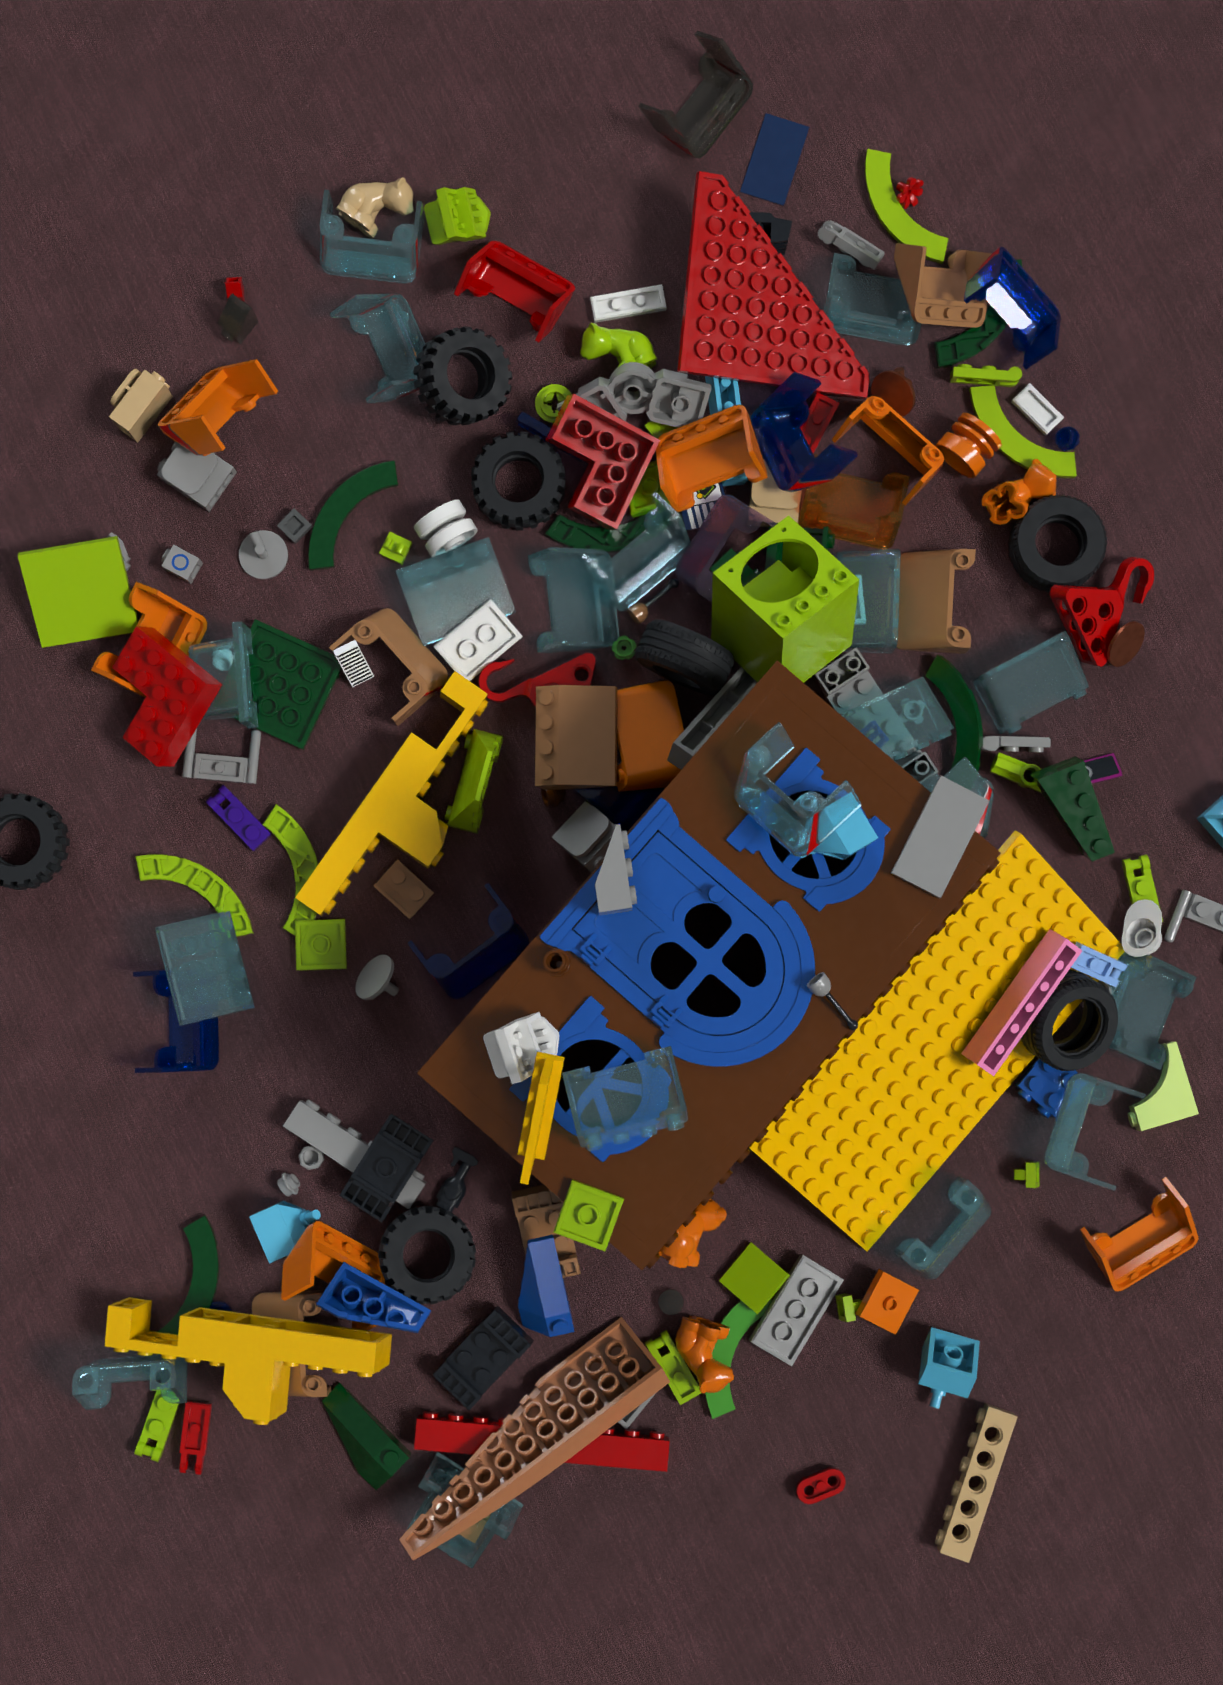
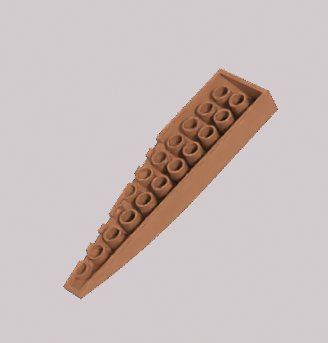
(549, 1427)

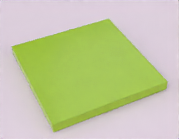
(78, 591)

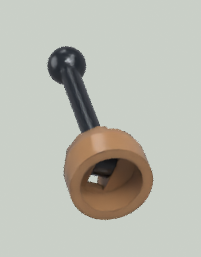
(639, 611)

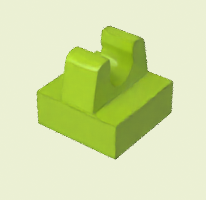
(395, 548)
(1030, 1174)
(847, 1307)

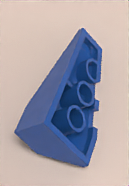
(543, 1293)
(365, 1300)

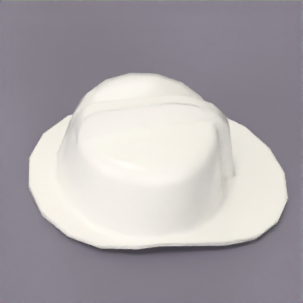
(1142, 928)

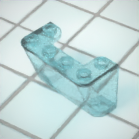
(902, 719)
(626, 1100)
(934, 1260)
(94, 1380)

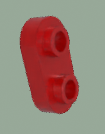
(820, 1485)

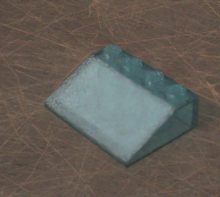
(452, 587)
(204, 968)

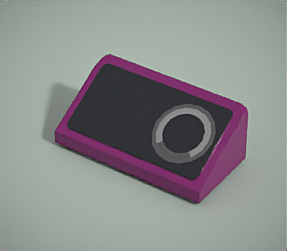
(1103, 768)

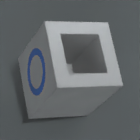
(181, 563)

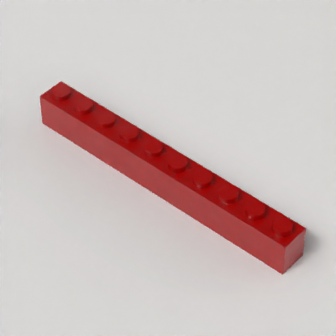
(609, 1449)

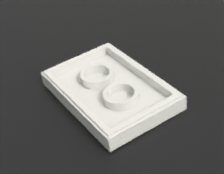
(478, 640)

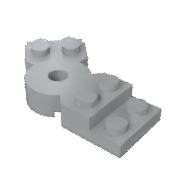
(664, 395)

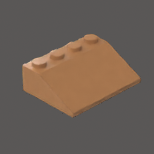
(576, 737)

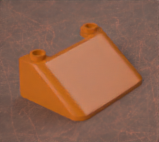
(708, 454)

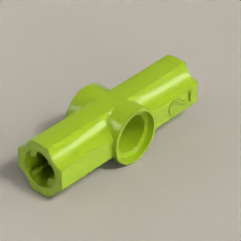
(1013, 770)

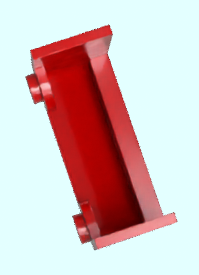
(519, 282)

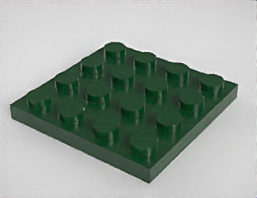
(289, 683)

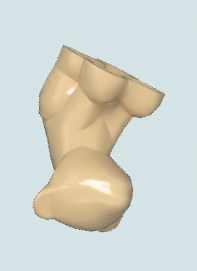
(365, 200)

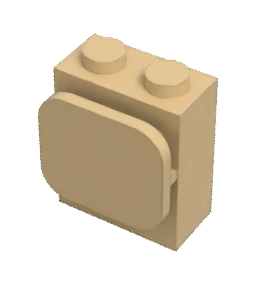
(139, 402)
(772, 501)

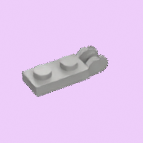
(851, 244)
(1012, 743)

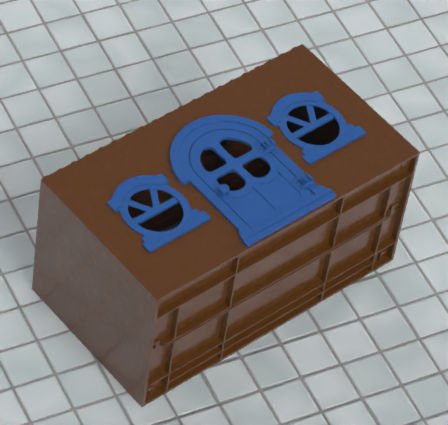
(737, 1066)

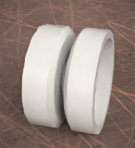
(445, 528)

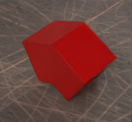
(235, 286)

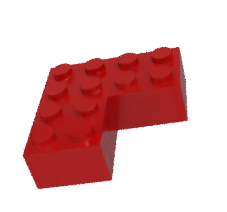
(614, 454)
(175, 693)

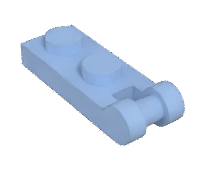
(1099, 965)

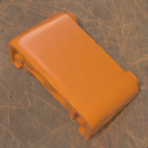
(645, 733)

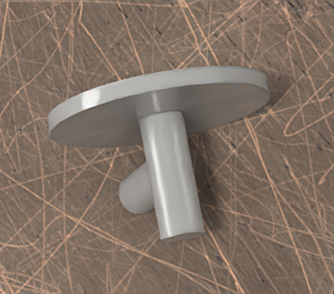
(263, 554)
(375, 978)

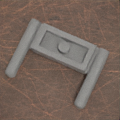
(222, 767)
(1195, 909)

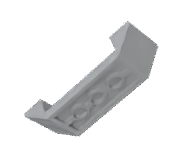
(849, 684)

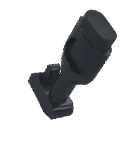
(454, 1188)

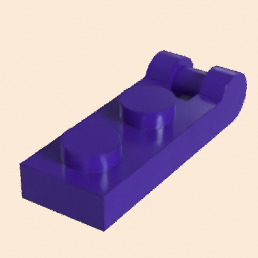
(239, 818)

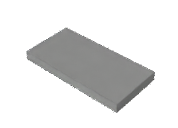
(940, 837)
(796, 1310)

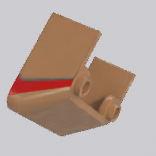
(427, 671)

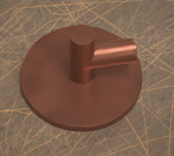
(895, 390)
(1125, 644)

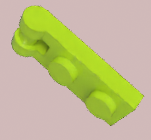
(986, 376)
(1141, 886)
(680, 1377)
(156, 1427)

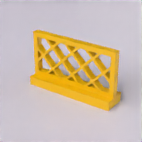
(539, 1110)

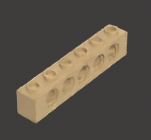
(962, 1546)

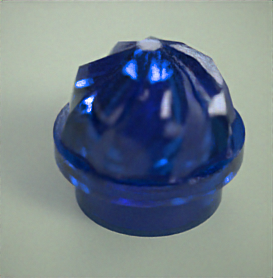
(1067, 438)

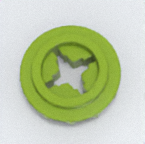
(546, 396)

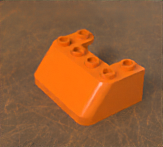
(168, 617)

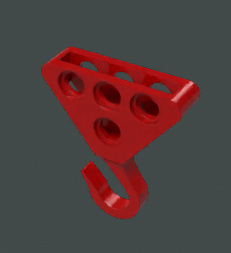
(1099, 609)
(560, 675)

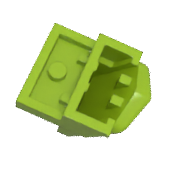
(457, 216)

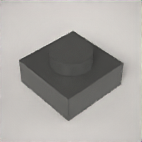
(294, 525)

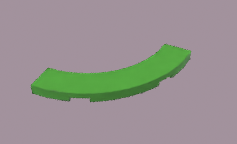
(739, 1321)

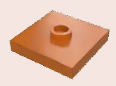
(887, 1301)

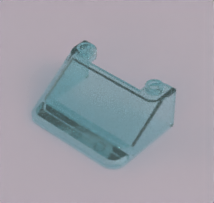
(577, 606)

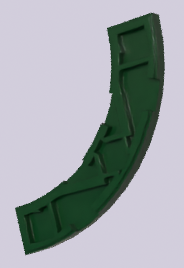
(970, 342)
(340, 505)
(582, 536)
(963, 707)
(205, 1271)

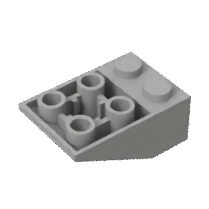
(612, 883)

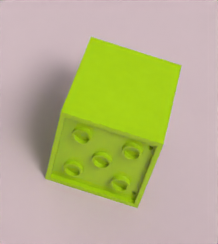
(788, 613)

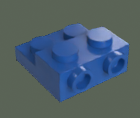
(1044, 1087)

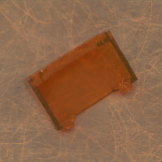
(857, 508)

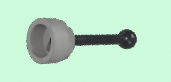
(820, 986)

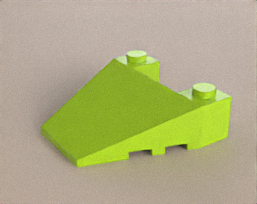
(467, 805)

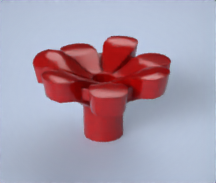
(909, 192)

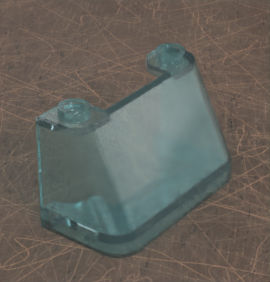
(868, 304)
(876, 600)
(1032, 683)
(1143, 1005)

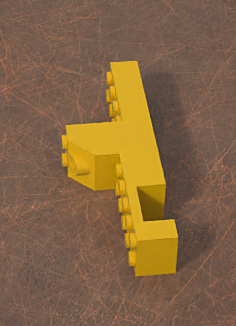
(393, 806)
(252, 1348)

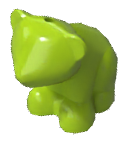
(623, 344)

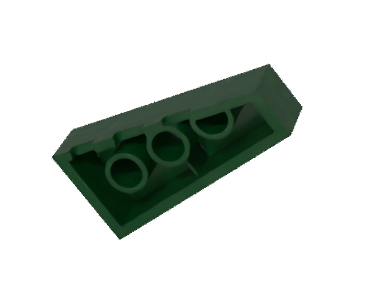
(1076, 805)

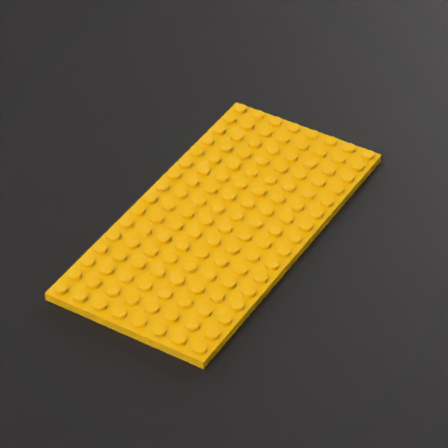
(899, 1086)

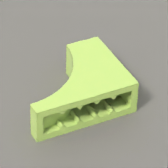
(1169, 1099)

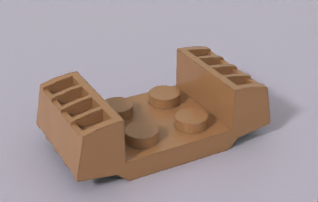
(537, 1216)

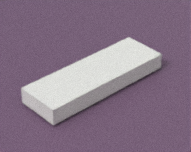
(628, 303)

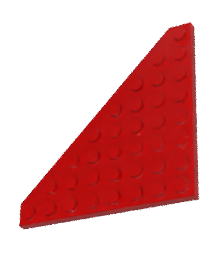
(747, 308)

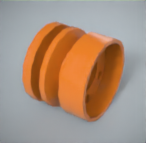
(968, 445)

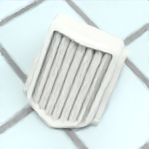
(517, 1043)

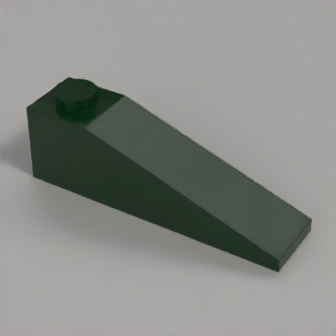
(368, 1442)

